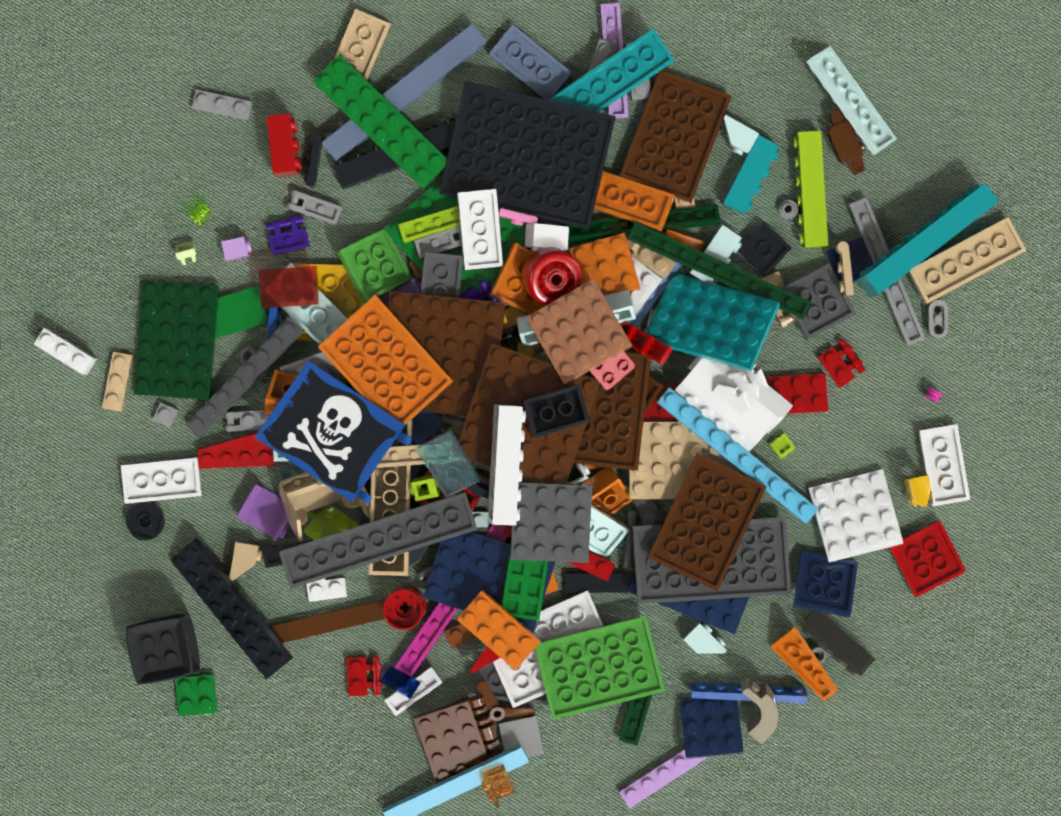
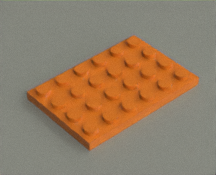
(385, 362)

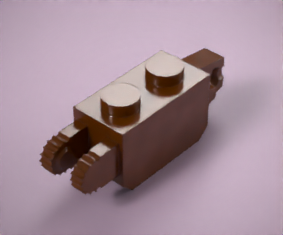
(845, 143)

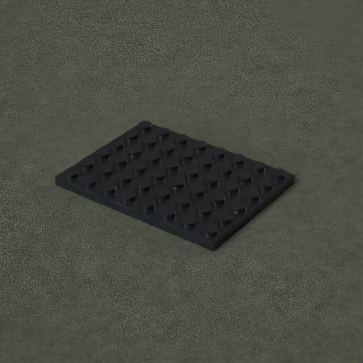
(531, 150)

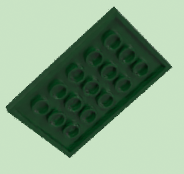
(176, 340)

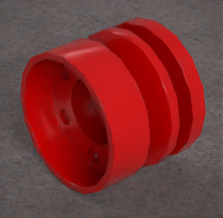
(397, 615)

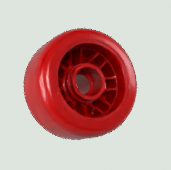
(542, 267)

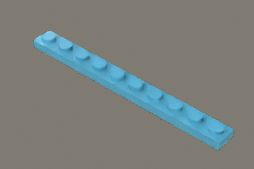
(737, 455)

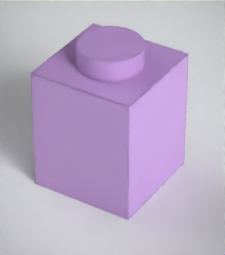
(236, 248)

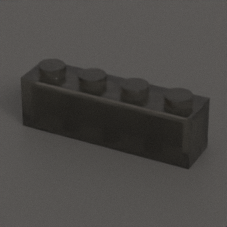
(837, 641)

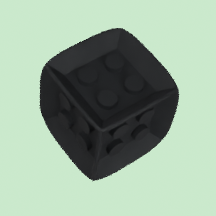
(163, 649)

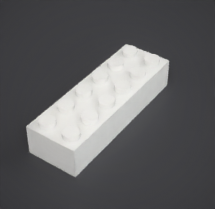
(505, 464)

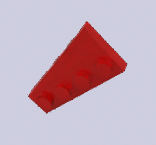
(238, 452)

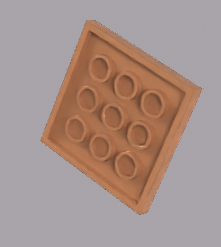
(579, 331)

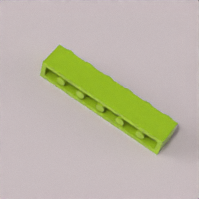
(812, 189)

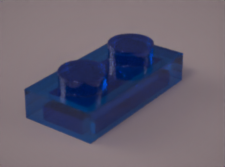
(400, 682)

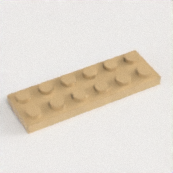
(966, 260)

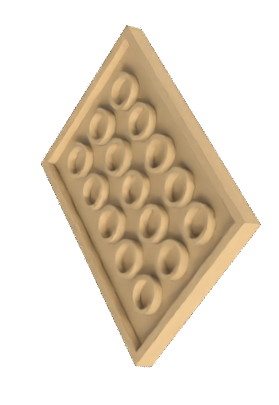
(665, 460)

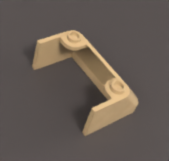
(303, 495)

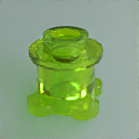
(200, 214)

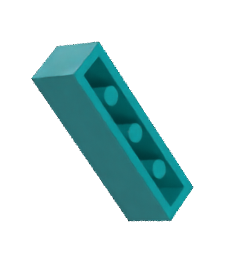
(752, 171)

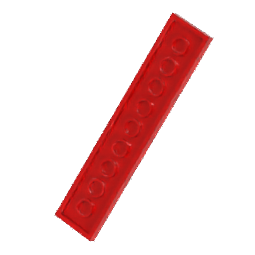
(804, 392)

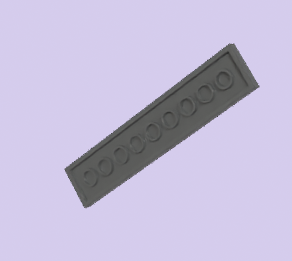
(378, 540)

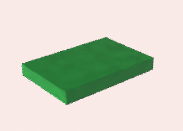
(240, 312)

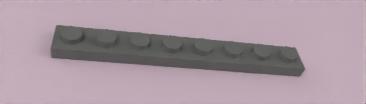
(245, 377)

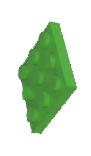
(374, 265)

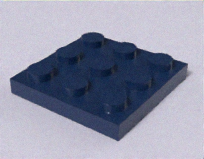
(825, 585)
(711, 728)

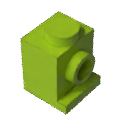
(424, 493)

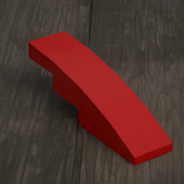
(646, 344)

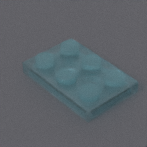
(448, 464)

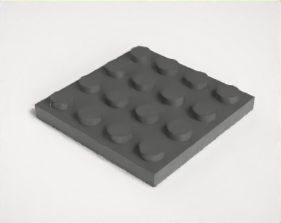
(552, 522)

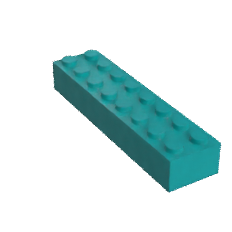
(931, 237)

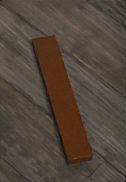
(329, 621)

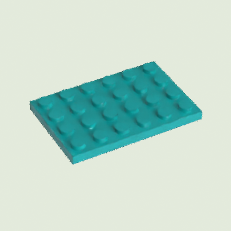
(712, 321)

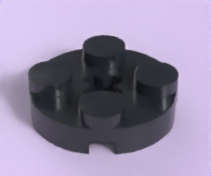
(136, 527)

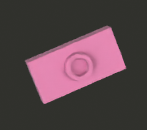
(517, 217)

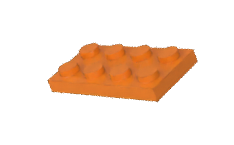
(633, 201)
(499, 630)

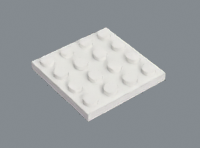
(855, 516)

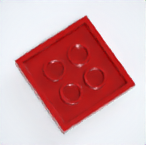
(927, 559)

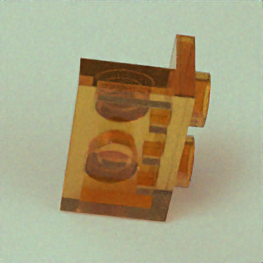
(497, 783)

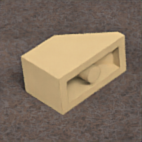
(244, 558)

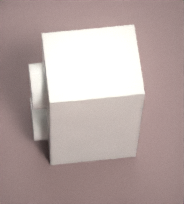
(544, 235)

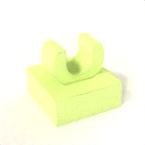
(186, 250)

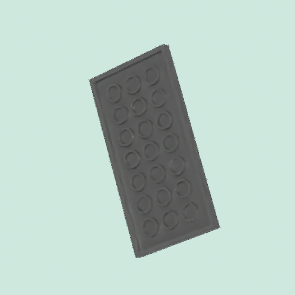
(756, 569)

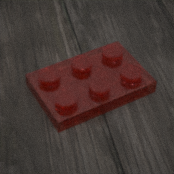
(288, 287)

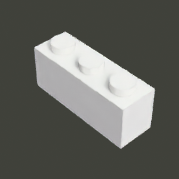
(65, 351)

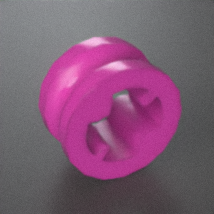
(932, 394)

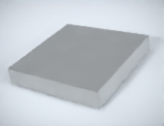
(523, 732)

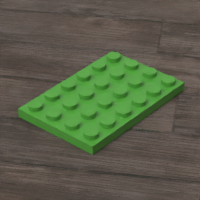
(599, 667)

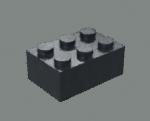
(555, 410)

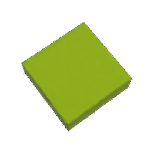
(782, 445)

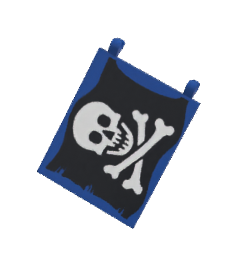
(331, 432)

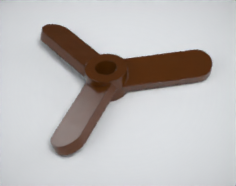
(504, 711)

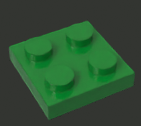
(196, 695)

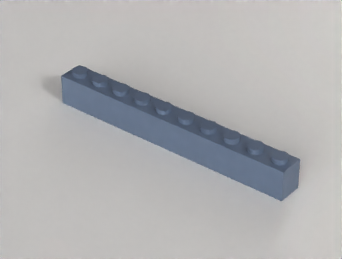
(411, 86)

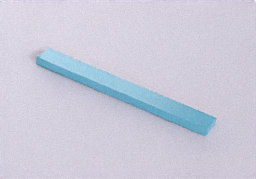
(456, 784)

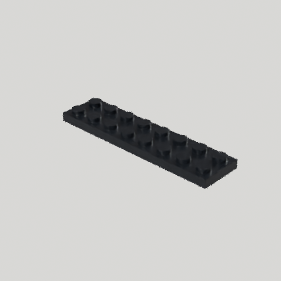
(231, 608)

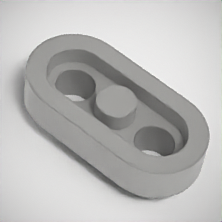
(939, 319)

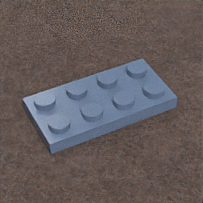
(530, 63)

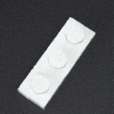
(428, 680)

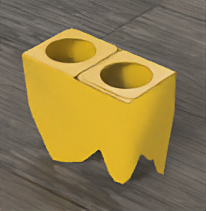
(919, 490)

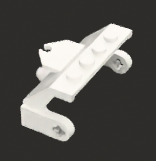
(734, 400)

